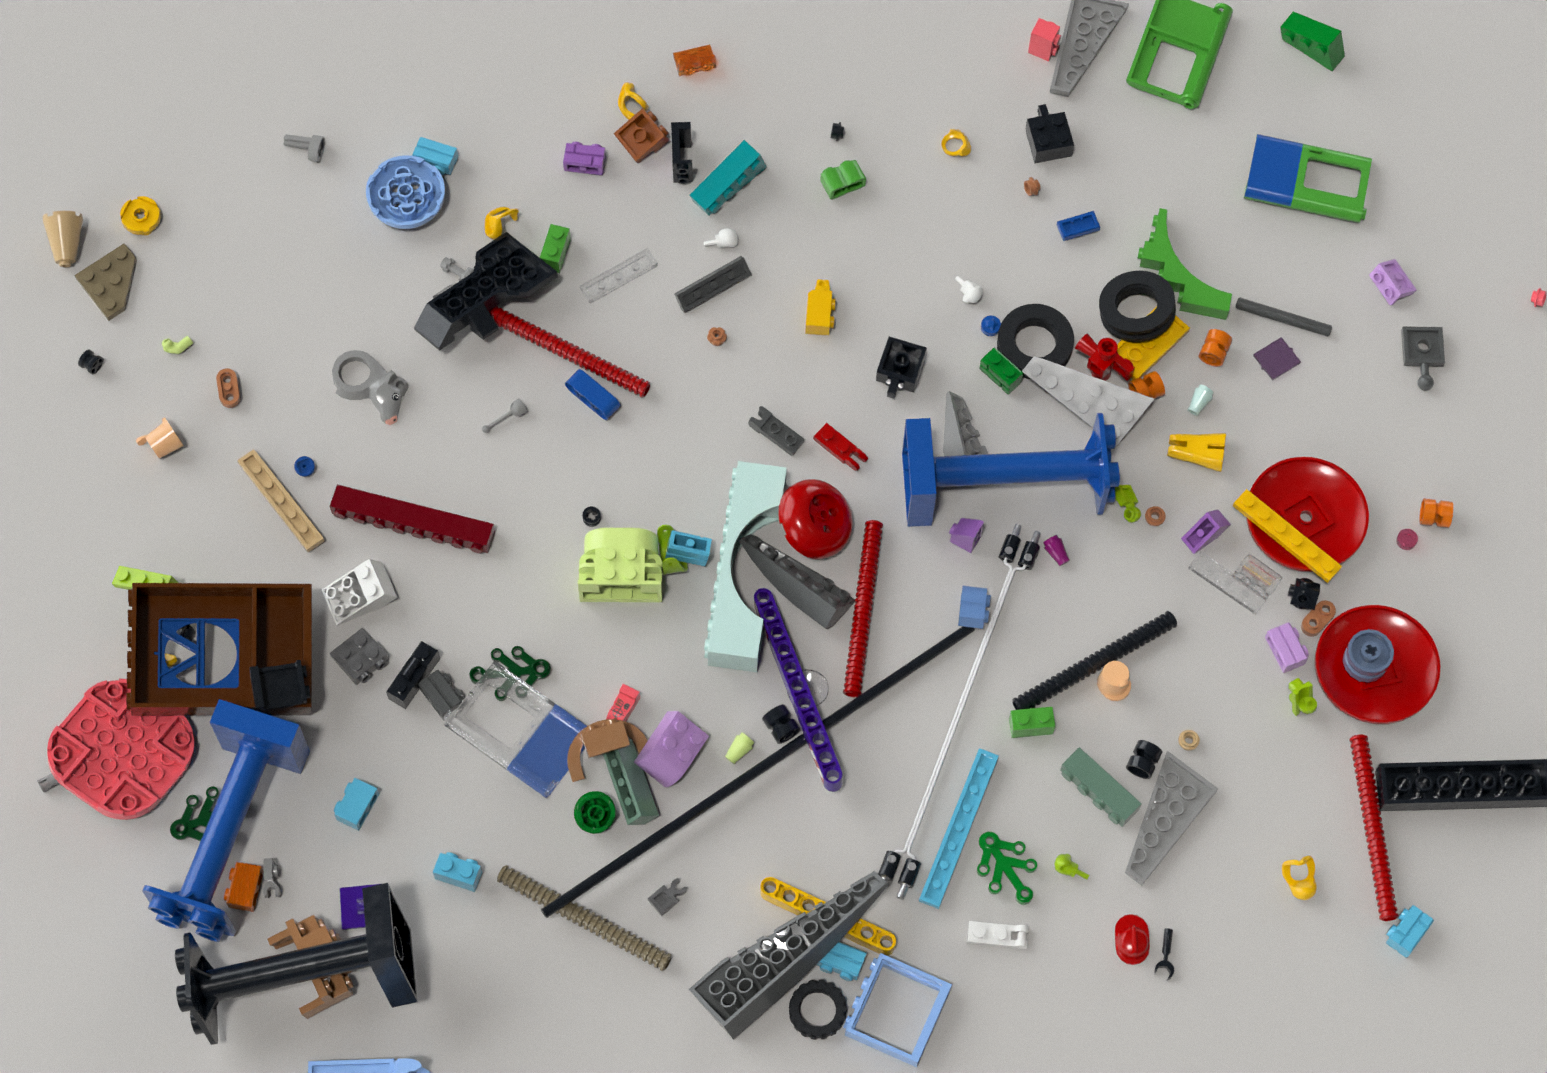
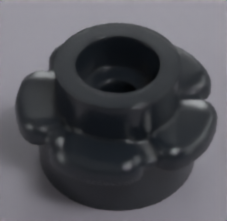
(837, 131)

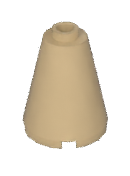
(63, 235)

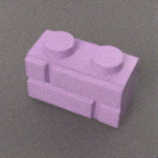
(1286, 647)

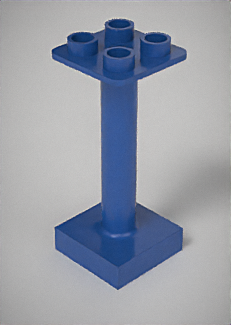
(926, 472)
(256, 741)

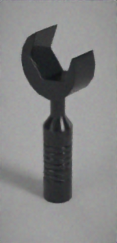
(1166, 950)

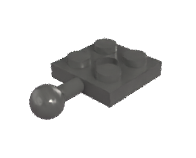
(1417, 357)

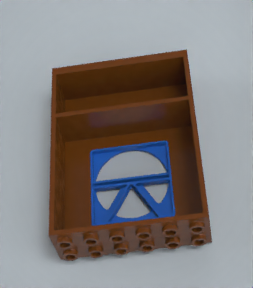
(264, 620)

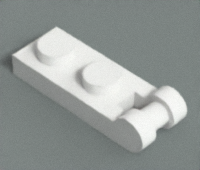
(997, 935)

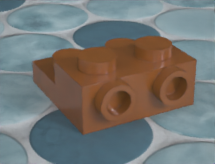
(642, 135)

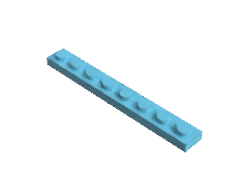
(958, 828)

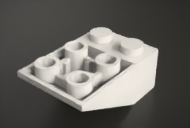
(359, 592)

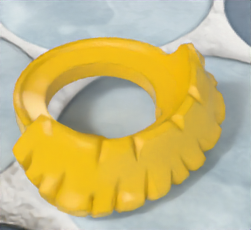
(956, 134)

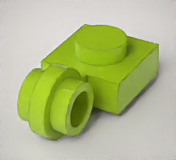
(1126, 497)

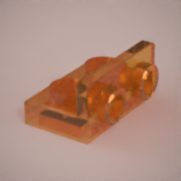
(694, 60)

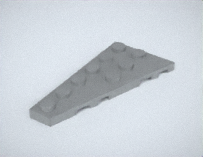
(1172, 808)

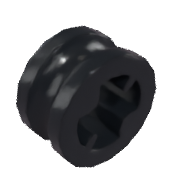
(595, 511)

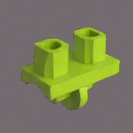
(1302, 697)

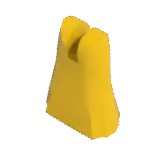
(1199, 449)

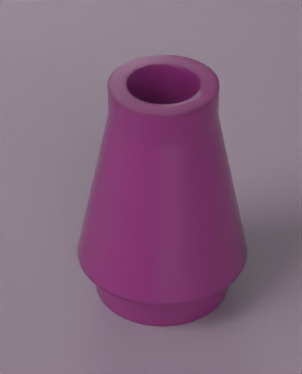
(1056, 549)

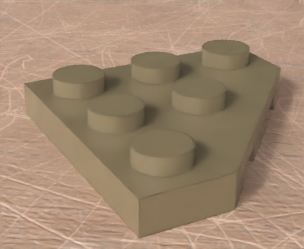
(109, 281)

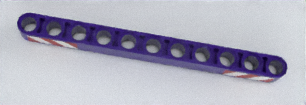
(799, 697)

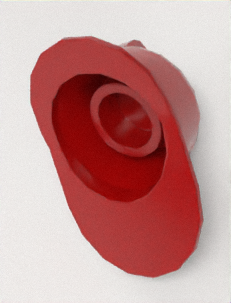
(1132, 939)

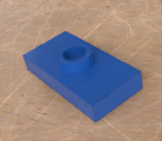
(1078, 225)

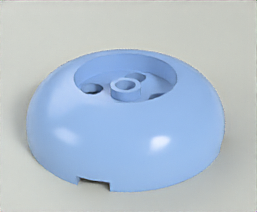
(403, 173)

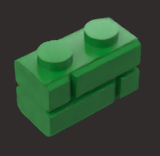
(1001, 370)

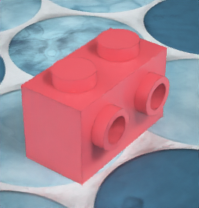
(1044, 39)

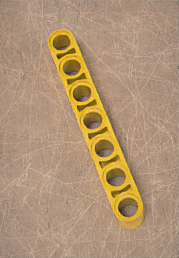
(803, 898)

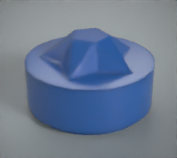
(990, 325)
(304, 466)

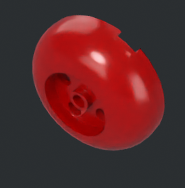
(806, 511)

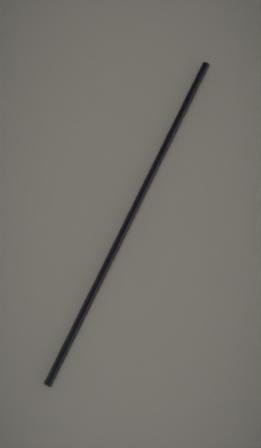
(752, 773)

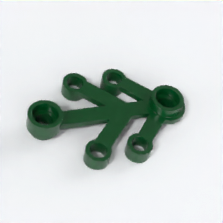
(530, 670)
(201, 820)

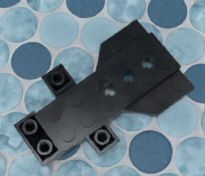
(500, 272)

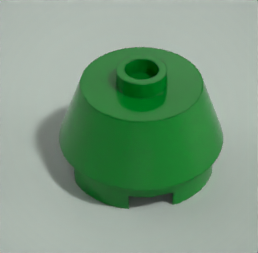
(594, 812)

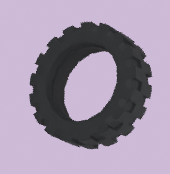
(817, 987)

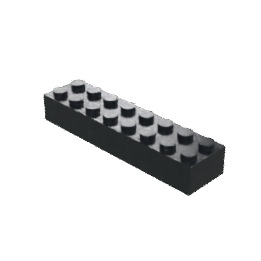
(1462, 785)

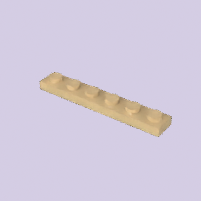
(280, 500)

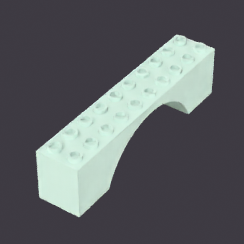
(734, 629)

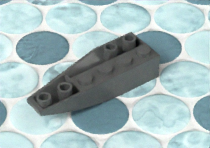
(798, 583)

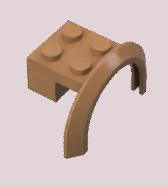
(600, 739)

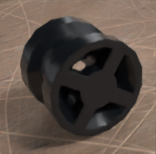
(90, 361)

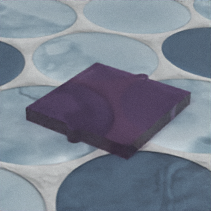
(1276, 358)

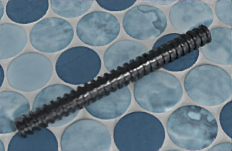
(1095, 662)

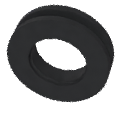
(1040, 316)
(1142, 328)

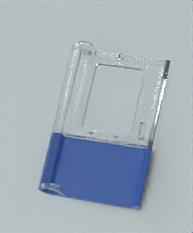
(542, 749)

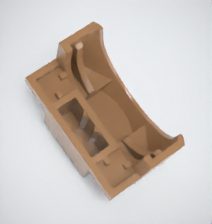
(308, 934)

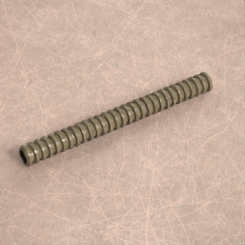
(586, 919)

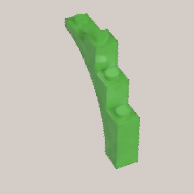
(1193, 294)

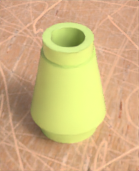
(740, 746)

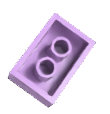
(671, 748)

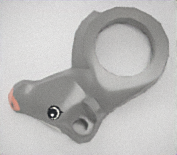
(381, 387)

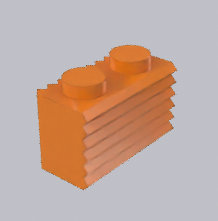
(244, 886)

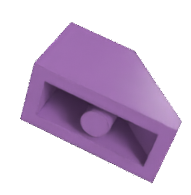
(1205, 530)
(966, 533)

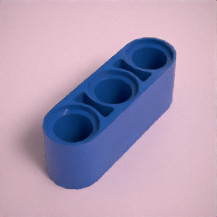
(592, 394)

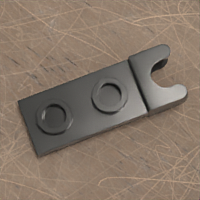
(776, 431)

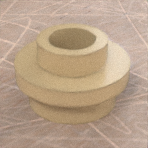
(1189, 734)

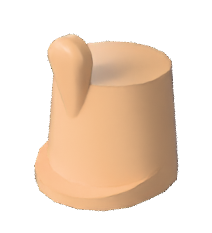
(161, 439)
(1114, 681)

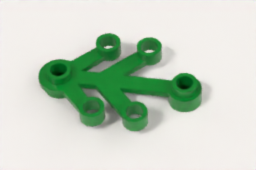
(1005, 865)

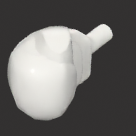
(725, 238)
(971, 291)

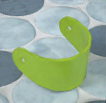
(669, 565)

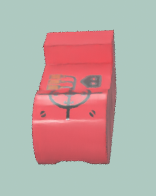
(624, 703)

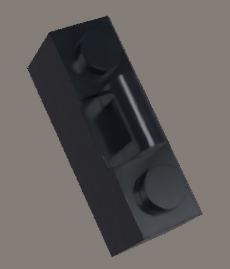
(415, 670)

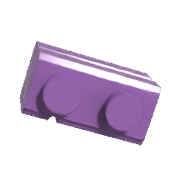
(584, 158)

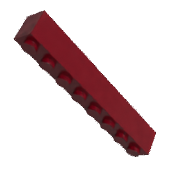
(412, 519)

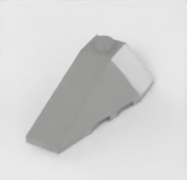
(959, 434)

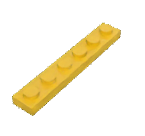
(1287, 536)

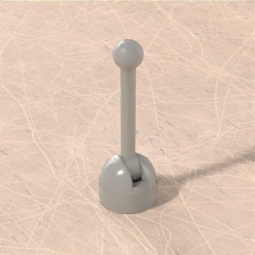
(517, 408)

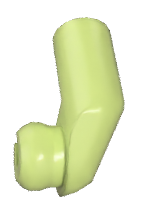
(174, 347)

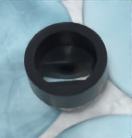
(189, 634)

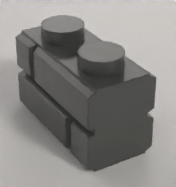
(440, 693)

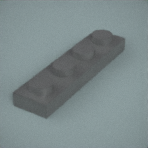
(712, 284)

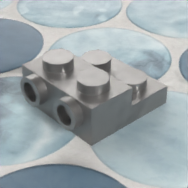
(359, 656)

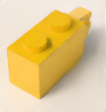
(819, 309)

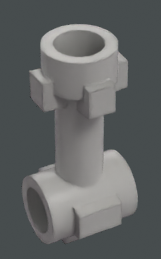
(449, 265)

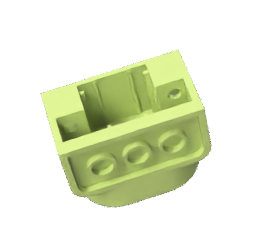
(620, 566)

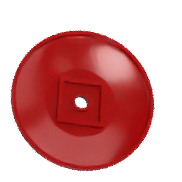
(1325, 494)
(1406, 683)

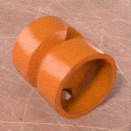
(1215, 347)
(1150, 385)
(1434, 512)

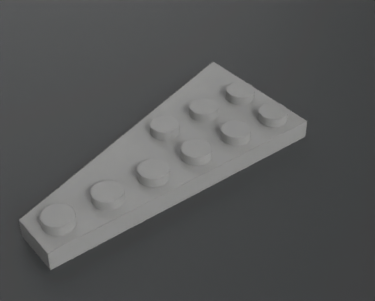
(1084, 34)
(1089, 395)

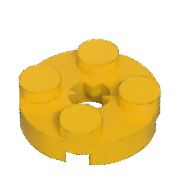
(144, 225)

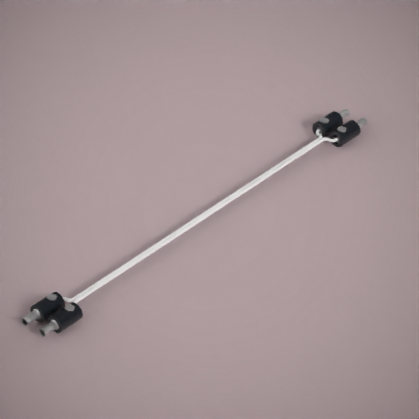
(912, 866)

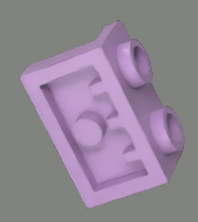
(1392, 281)

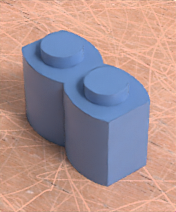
(973, 606)

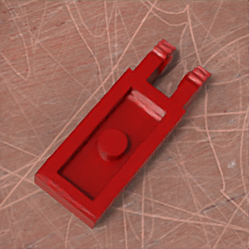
(839, 446)

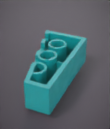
(728, 178)

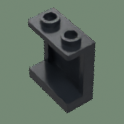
(681, 139)
(279, 686)

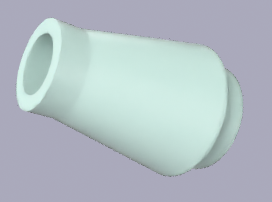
(1201, 397)

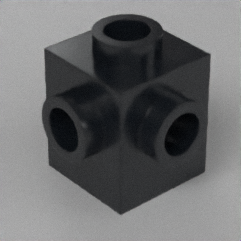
(1304, 593)

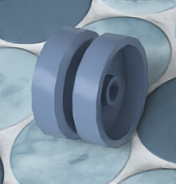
(1368, 655)

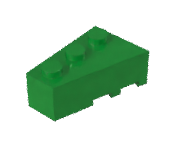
(1314, 39)

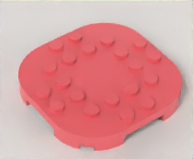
(118, 759)

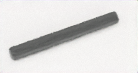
(1283, 316)

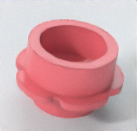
(1538, 297)

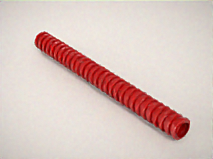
(570, 352)
(863, 608)
(1373, 827)

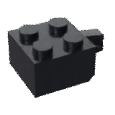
(1049, 136)
(900, 365)

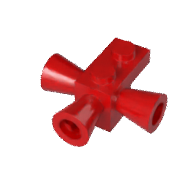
(1104, 358)

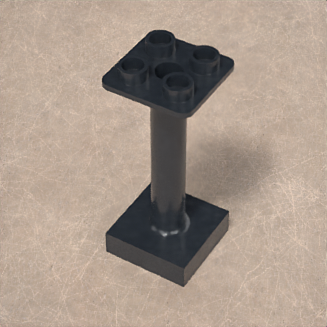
(383, 948)

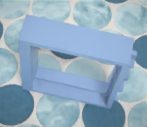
(867, 987)

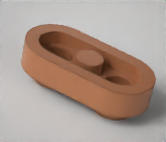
(228, 389)
(1319, 617)

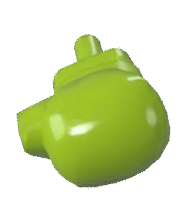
(1066, 866)

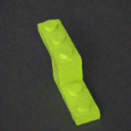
(126, 576)

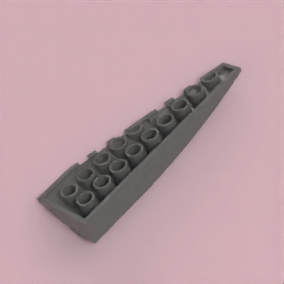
(758, 976)

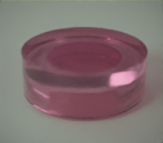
(1407, 539)

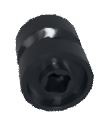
(780, 723)
(1144, 758)

